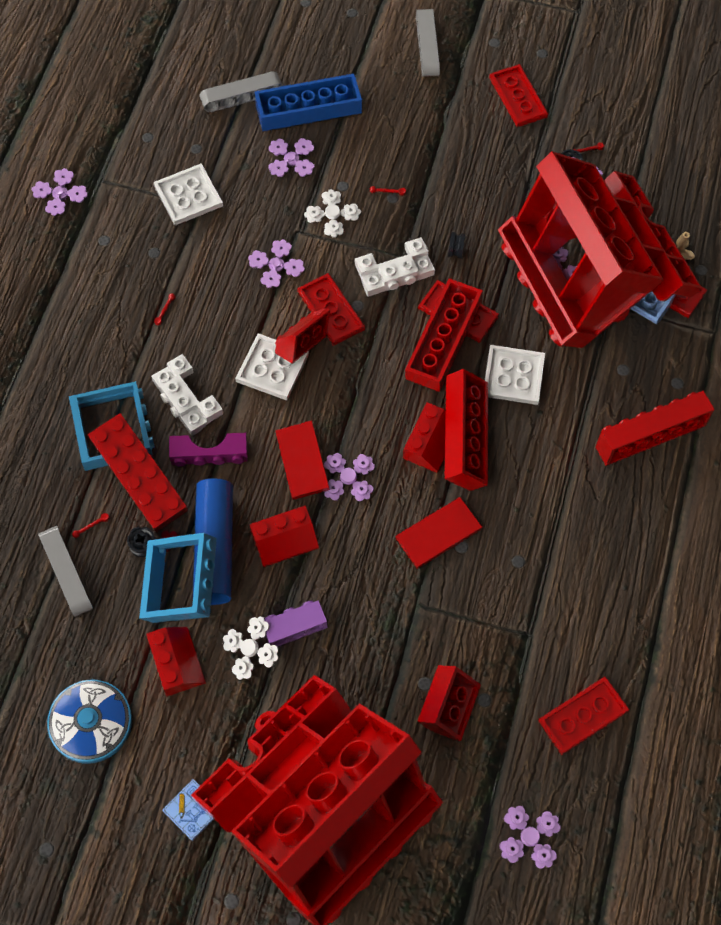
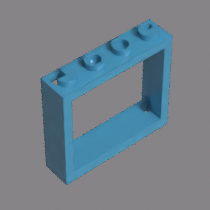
(101, 396)
(154, 573)

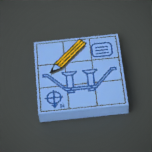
(187, 813)

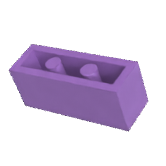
(295, 623)

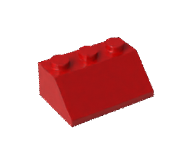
(303, 335)
(427, 439)
(284, 536)
(175, 659)
(449, 702)

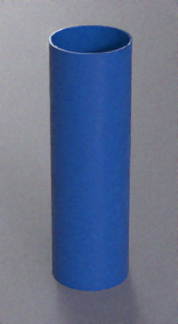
(215, 518)

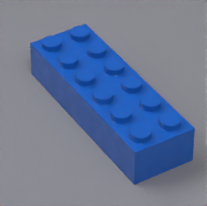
(308, 102)

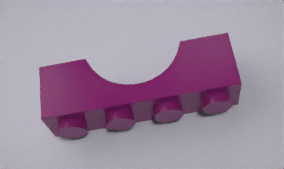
(231, 449)

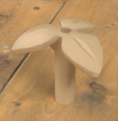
(682, 243)

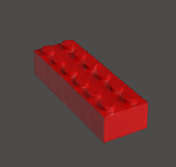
(443, 335)
(654, 427)
(466, 430)
(138, 472)

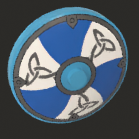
(89, 721)

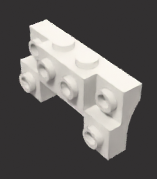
(396, 272)
(183, 403)

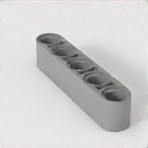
(427, 42)
(238, 91)
(65, 571)

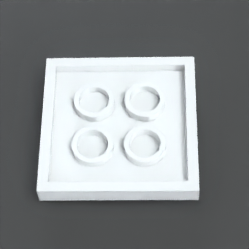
(188, 194)
(269, 371)
(514, 374)

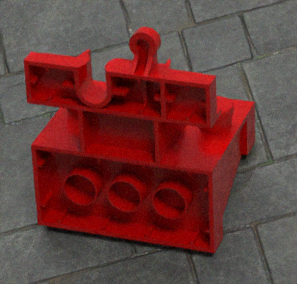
(622, 248)
(307, 788)

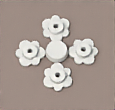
(332, 212)
(250, 647)

